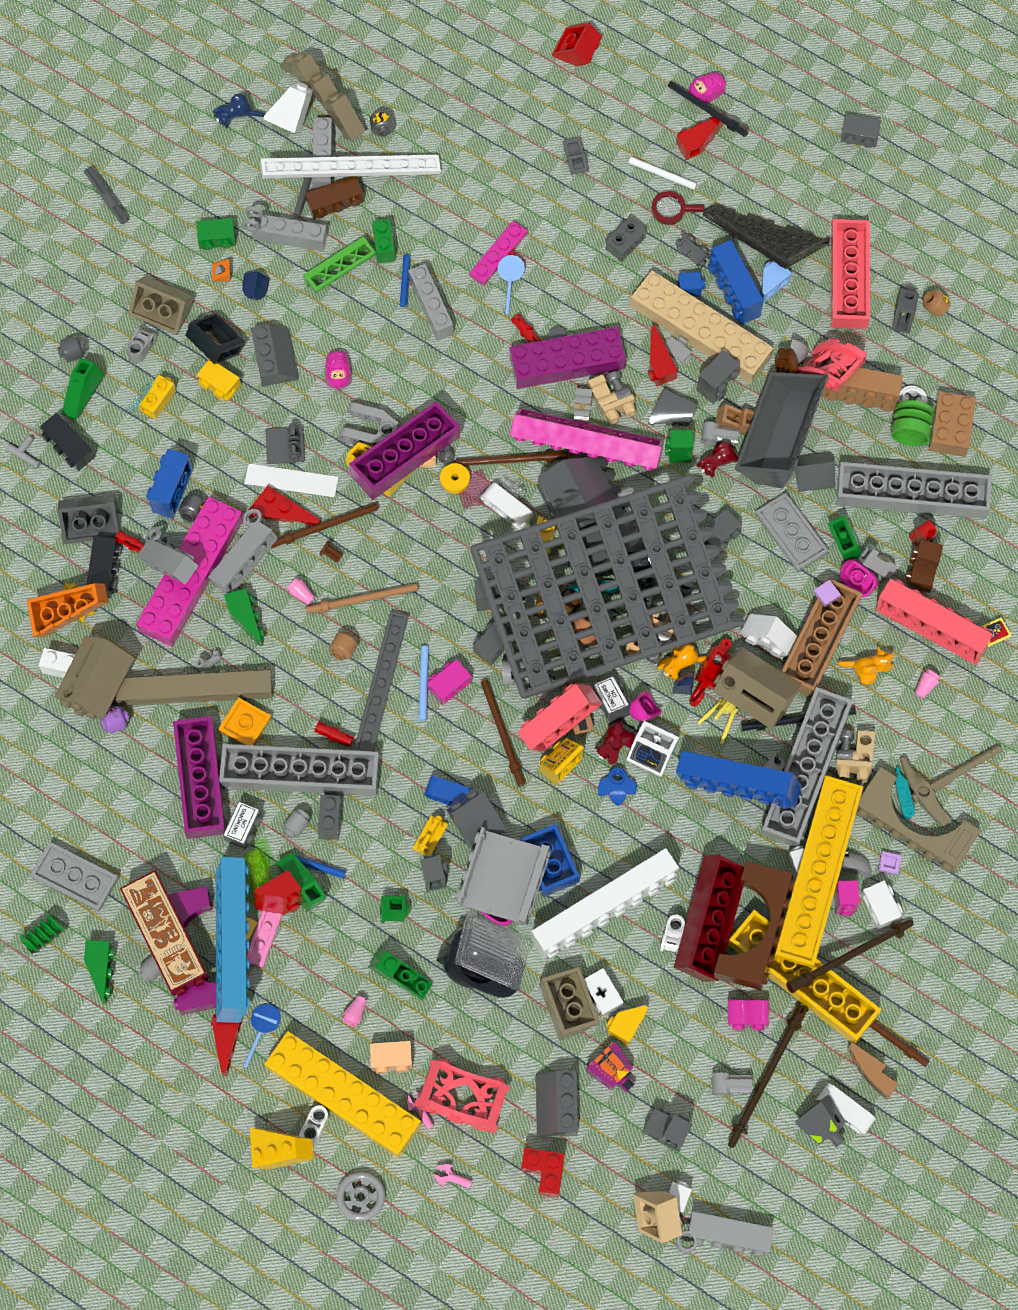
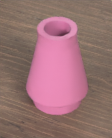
(300, 590)
(928, 682)
(353, 1014)

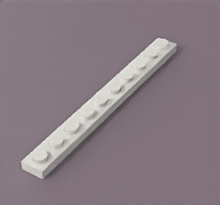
(349, 166)

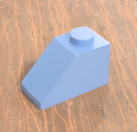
(773, 279)

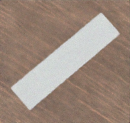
(291, 480)

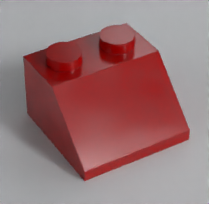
(577, 44)
(279, 895)

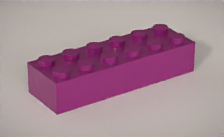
(567, 357)
(404, 450)
(199, 777)

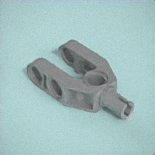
(368, 413)

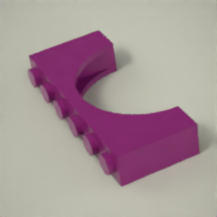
(188, 906)

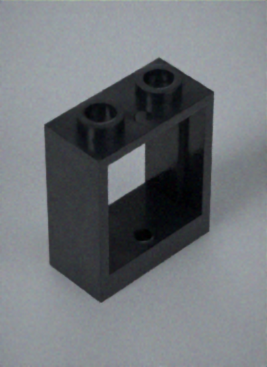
(215, 353)

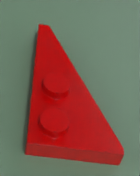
(276, 506)

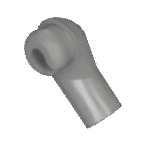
(208, 663)

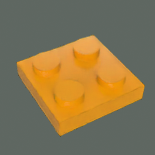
(244, 723)

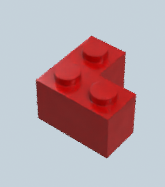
(546, 1164)

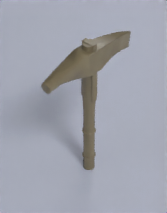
(925, 793)

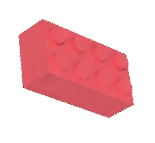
(559, 717)

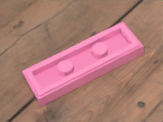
(263, 938)

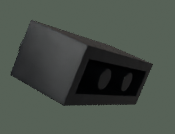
(66, 442)
(103, 563)

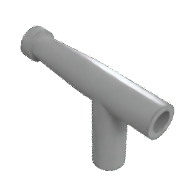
(20, 451)

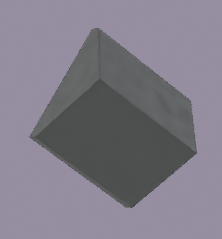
(815, 472)

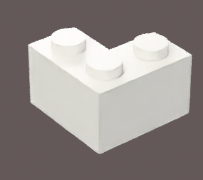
(770, 633)

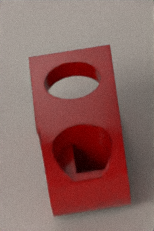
(925, 531)

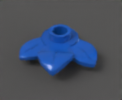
(617, 789)

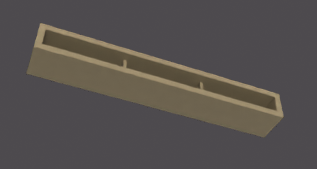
(195, 687)

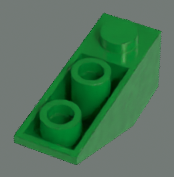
(81, 386)
(241, 613)
(311, 892)
(98, 961)
(400, 974)

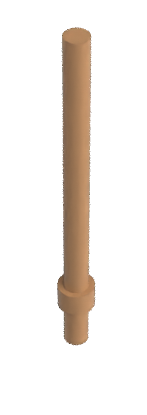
(324, 606)

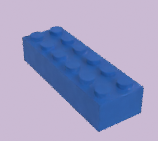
(738, 779)

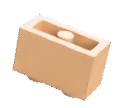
(391, 1057)

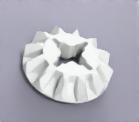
(913, 392)

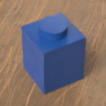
(691, 283)

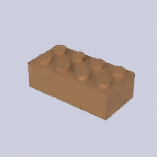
(868, 389)

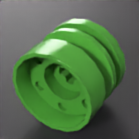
(912, 423)

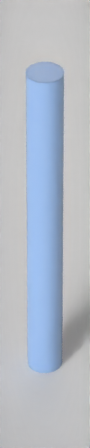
(423, 683)

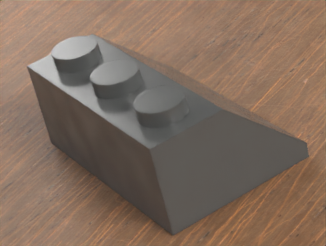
(274, 354)
(88, 518)
(556, 1104)

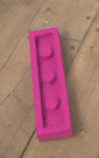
(501, 248)

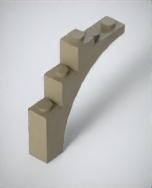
(335, 103)

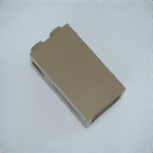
(93, 677)
(756, 687)

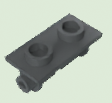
(688, 245)

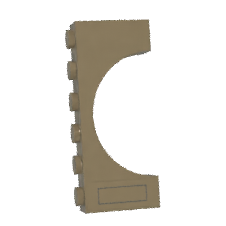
(945, 849)

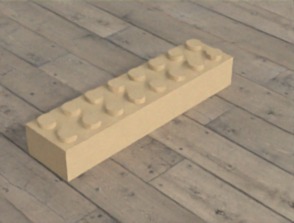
(700, 325)

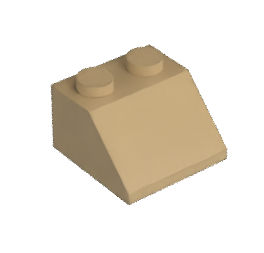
(658, 1215)

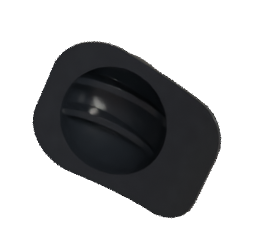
(466, 977)

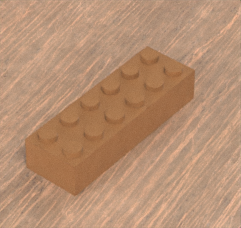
(820, 639)

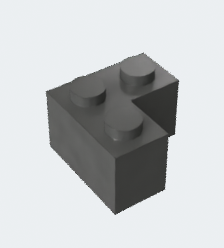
(714, 378)
(668, 1130)

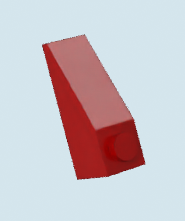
(661, 364)
(225, 1037)

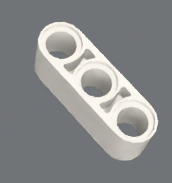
(507, 506)
(853, 1114)
(317, 1126)

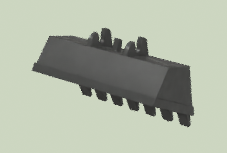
(780, 427)
(579, 485)

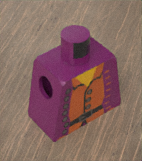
(611, 1069)

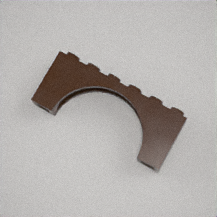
(751, 966)

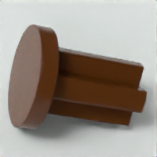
(331, 552)

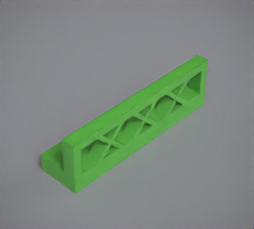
(337, 261)

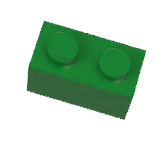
(216, 233)
(383, 241)
(679, 446)
(845, 538)

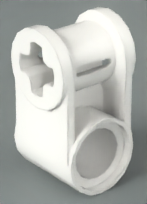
(672, 937)

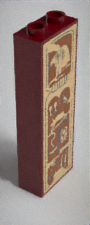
(164, 933)

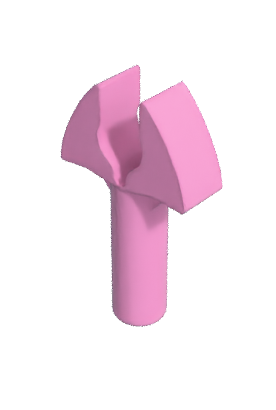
(423, 1114)
(451, 1177)

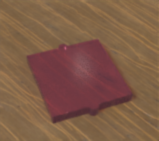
(476, 488)

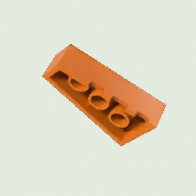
(61, 608)

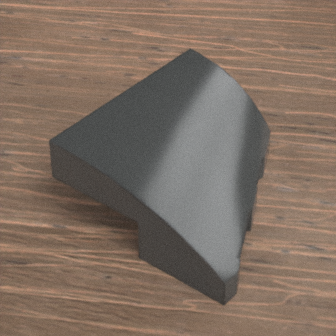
(673, 410)

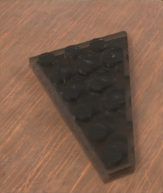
(778, 243)

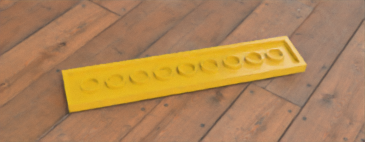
(819, 872)

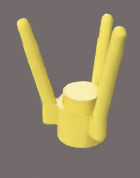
(725, 707)

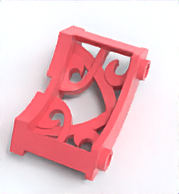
(831, 350)
(479, 1119)

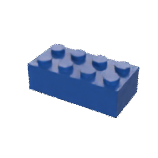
(735, 282)

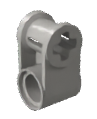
(141, 341)

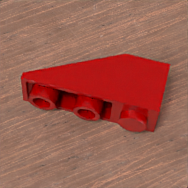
(696, 139)

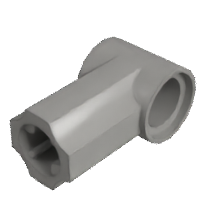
(713, 433)
(725, 1084)

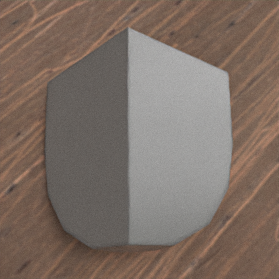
(799, 350)
(856, 864)

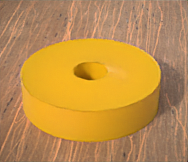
(458, 471)

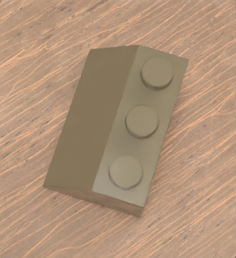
(160, 304)
(569, 1003)

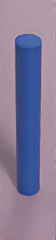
(405, 281)
(322, 867)

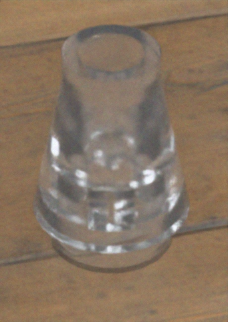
(513, 487)

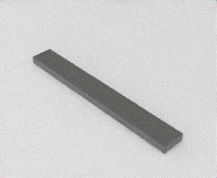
(381, 682)

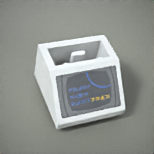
(652, 749)

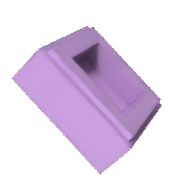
(827, 593)
(889, 863)

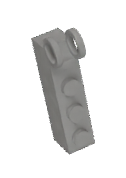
(285, 230)
(244, 554)
(166, 558)
(727, 1233)

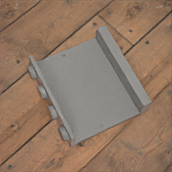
(503, 876)

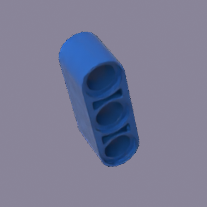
(444, 790)

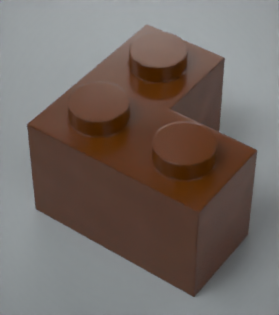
(925, 562)

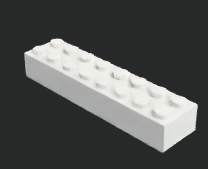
(604, 904)

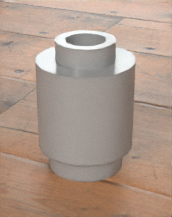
(296, 823)
(149, 970)

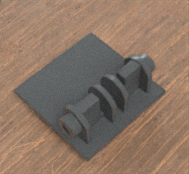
(285, 445)

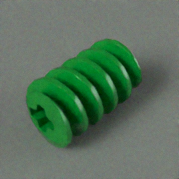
(41, 934)

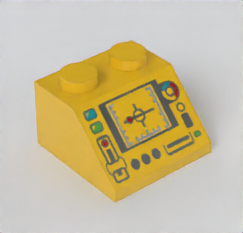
(561, 760)

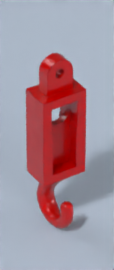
(710, 671)

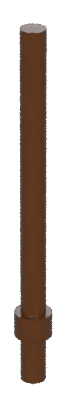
(548, 456)
(289, 538)
(515, 767)
(910, 1051)

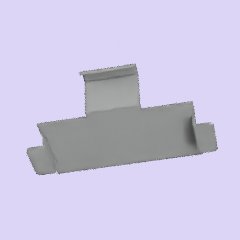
(678, 348)

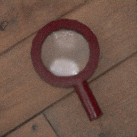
(670, 208)

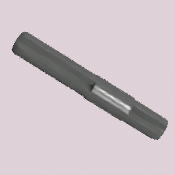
(106, 195)

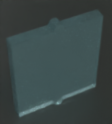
(139, 397)

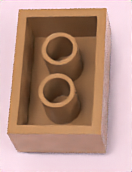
(952, 424)

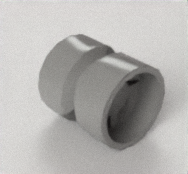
(507, 676)

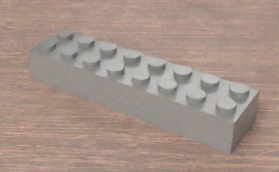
(913, 490)
(809, 764)
(299, 769)

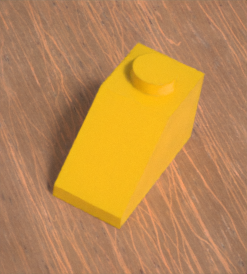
(626, 1023)

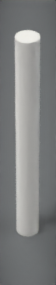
(663, 173)

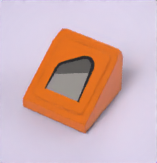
(221, 271)

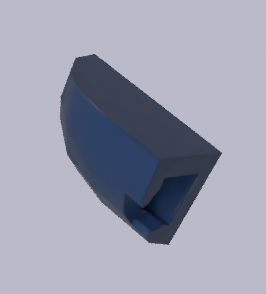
(255, 285)
(684, 684)

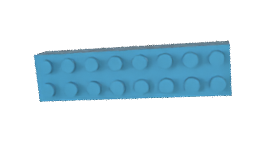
(231, 940)

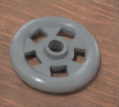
(346, 1186)

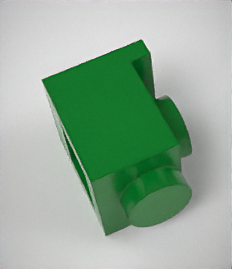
(393, 908)

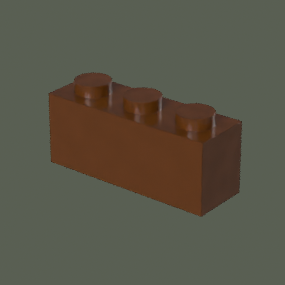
(334, 197)

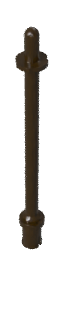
(806, 979)
(793, 1025)

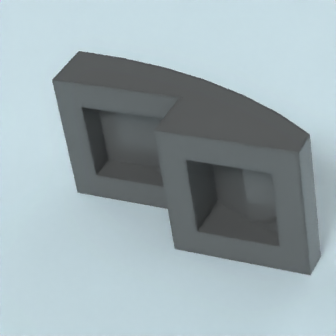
(575, 156)

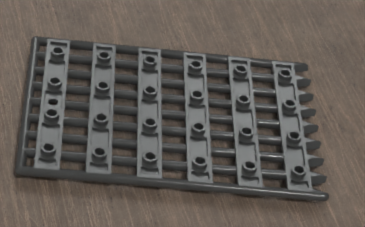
(589, 591)

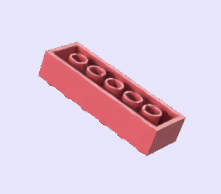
(850, 274)
(934, 621)

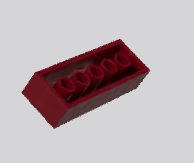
(710, 917)

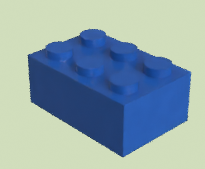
(170, 483)
(560, 868)

